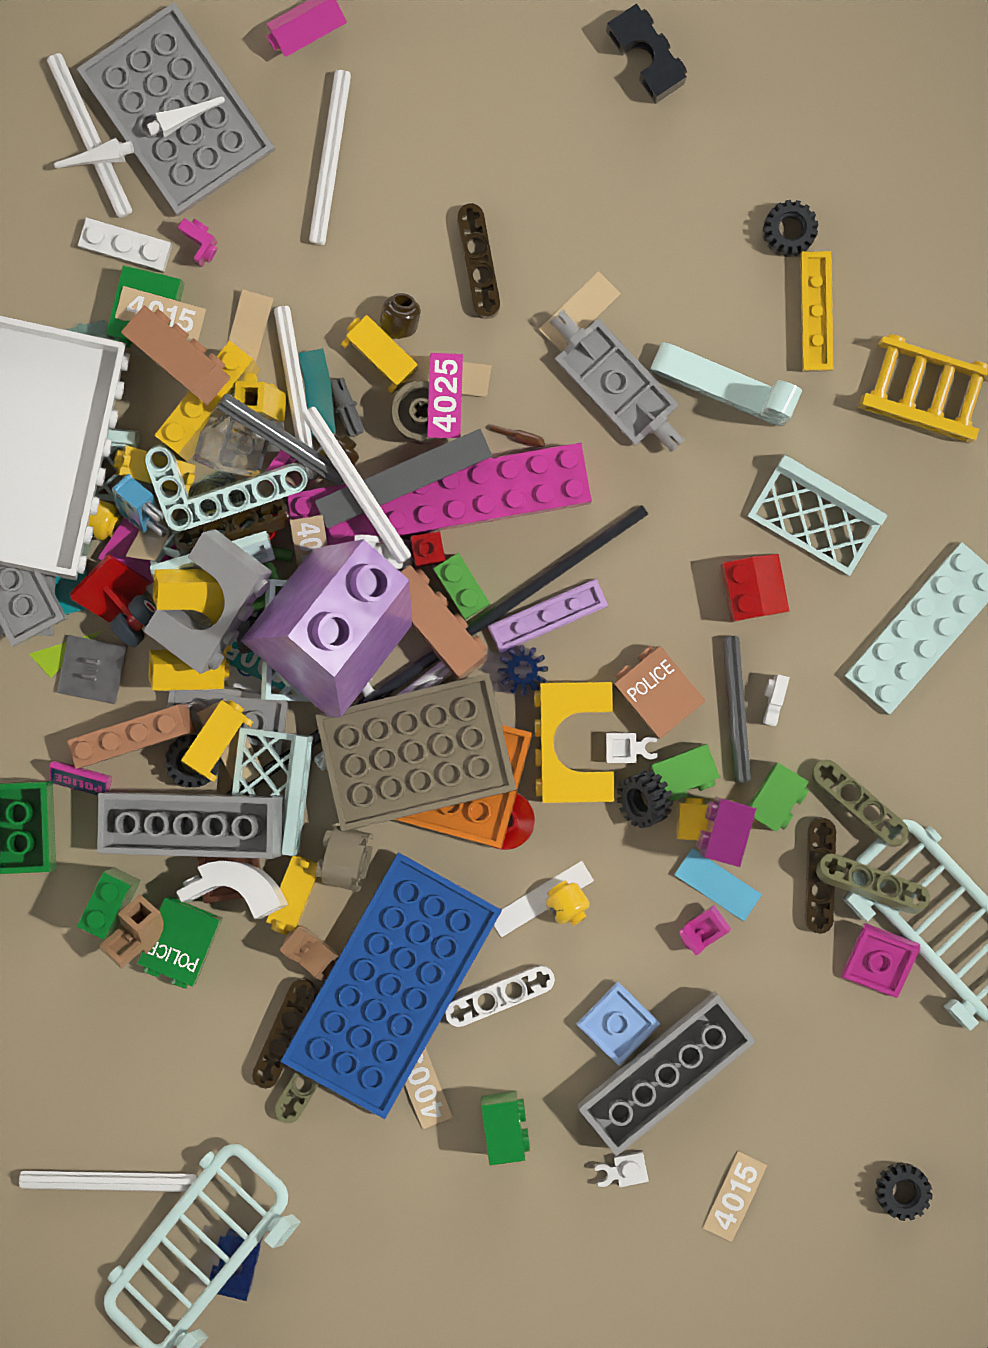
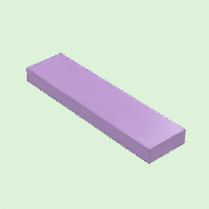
(548, 616)

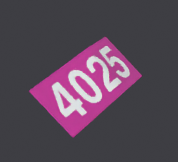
(445, 395)

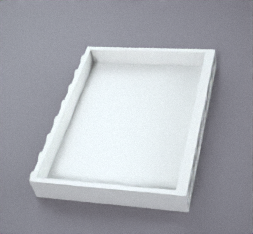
(53, 440)

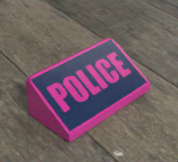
(79, 779)

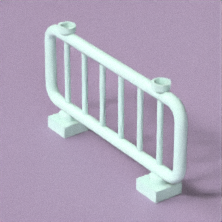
(929, 838)
(279, 1228)

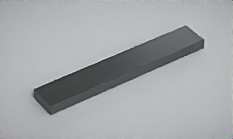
(408, 477)

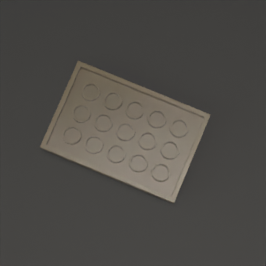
(416, 752)

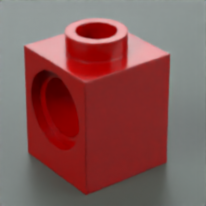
(428, 549)

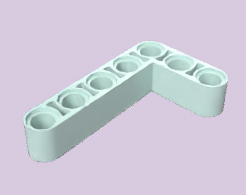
(725, 385)
(219, 495)

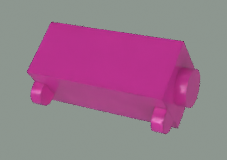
(304, 25)

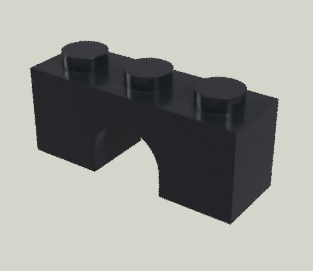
(635, 30)

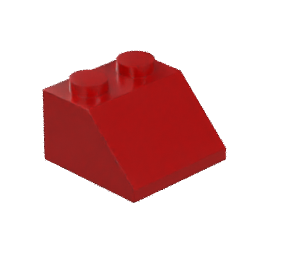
(754, 587)

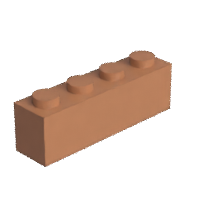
(177, 355)
(441, 629)
(131, 735)

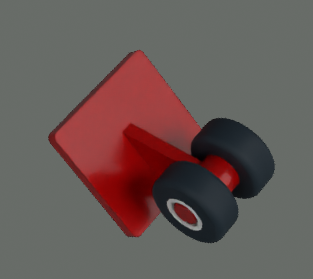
(116, 590)

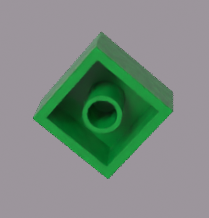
(503, 1129)

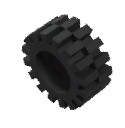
(798, 212)
(175, 767)
(656, 796)
(916, 1204)

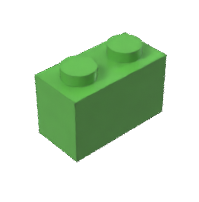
(462, 586)
(687, 771)
(778, 796)

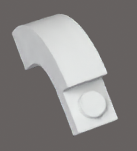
(251, 882)

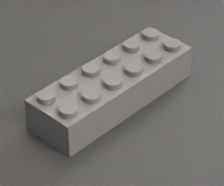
(190, 824)
(665, 1073)

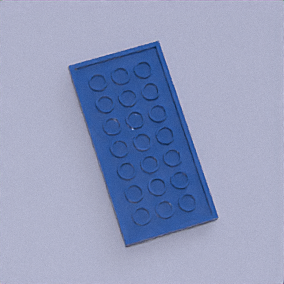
(391, 985)

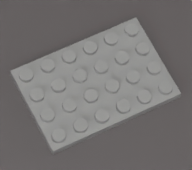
(167, 69)

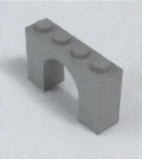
(241, 581)

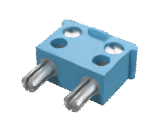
(138, 505)

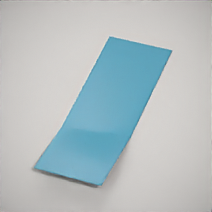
(718, 884)

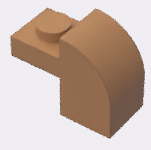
(139, 932)
(310, 952)

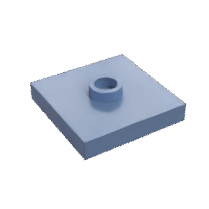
(618, 1023)

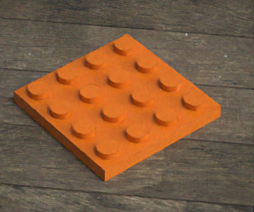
(485, 818)

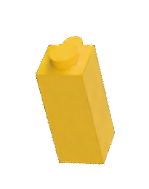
(380, 351)
(261, 397)
(133, 462)
(215, 738)
(296, 889)

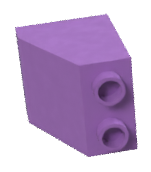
(334, 623)

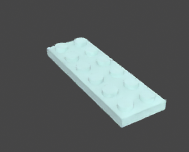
(922, 630)

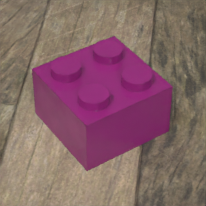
(726, 831)

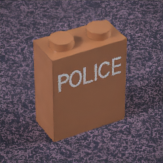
(658, 691)

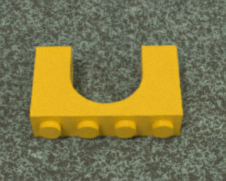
(189, 418)
(186, 591)
(559, 782)

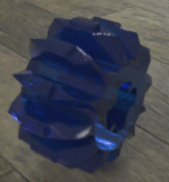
(515, 662)

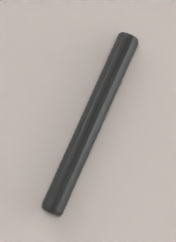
(279, 438)
(736, 709)

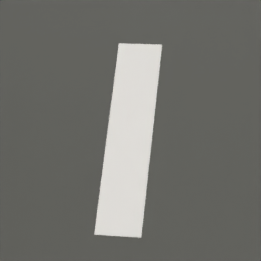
(535, 901)

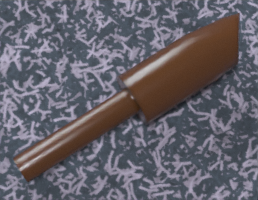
(521, 436)

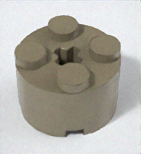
(404, 412)
(345, 858)

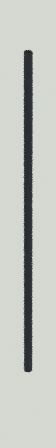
(490, 616)

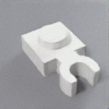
(776, 692)
(623, 747)
(628, 1169)

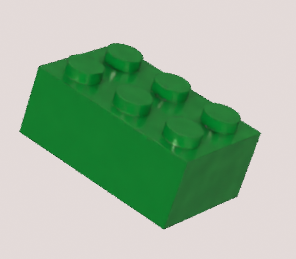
(27, 828)

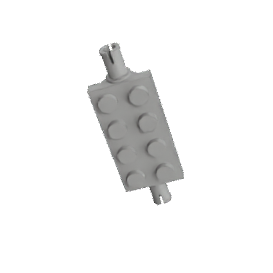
(616, 381)

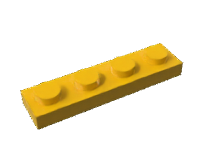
(816, 311)

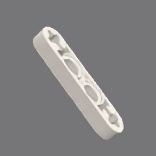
(502, 1001)

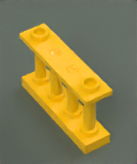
(905, 409)

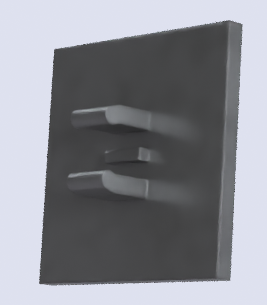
(92, 669)

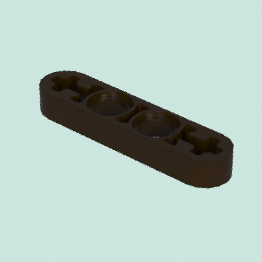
(482, 260)
(232, 523)
(812, 878)
(282, 1032)

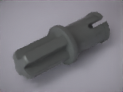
(346, 408)

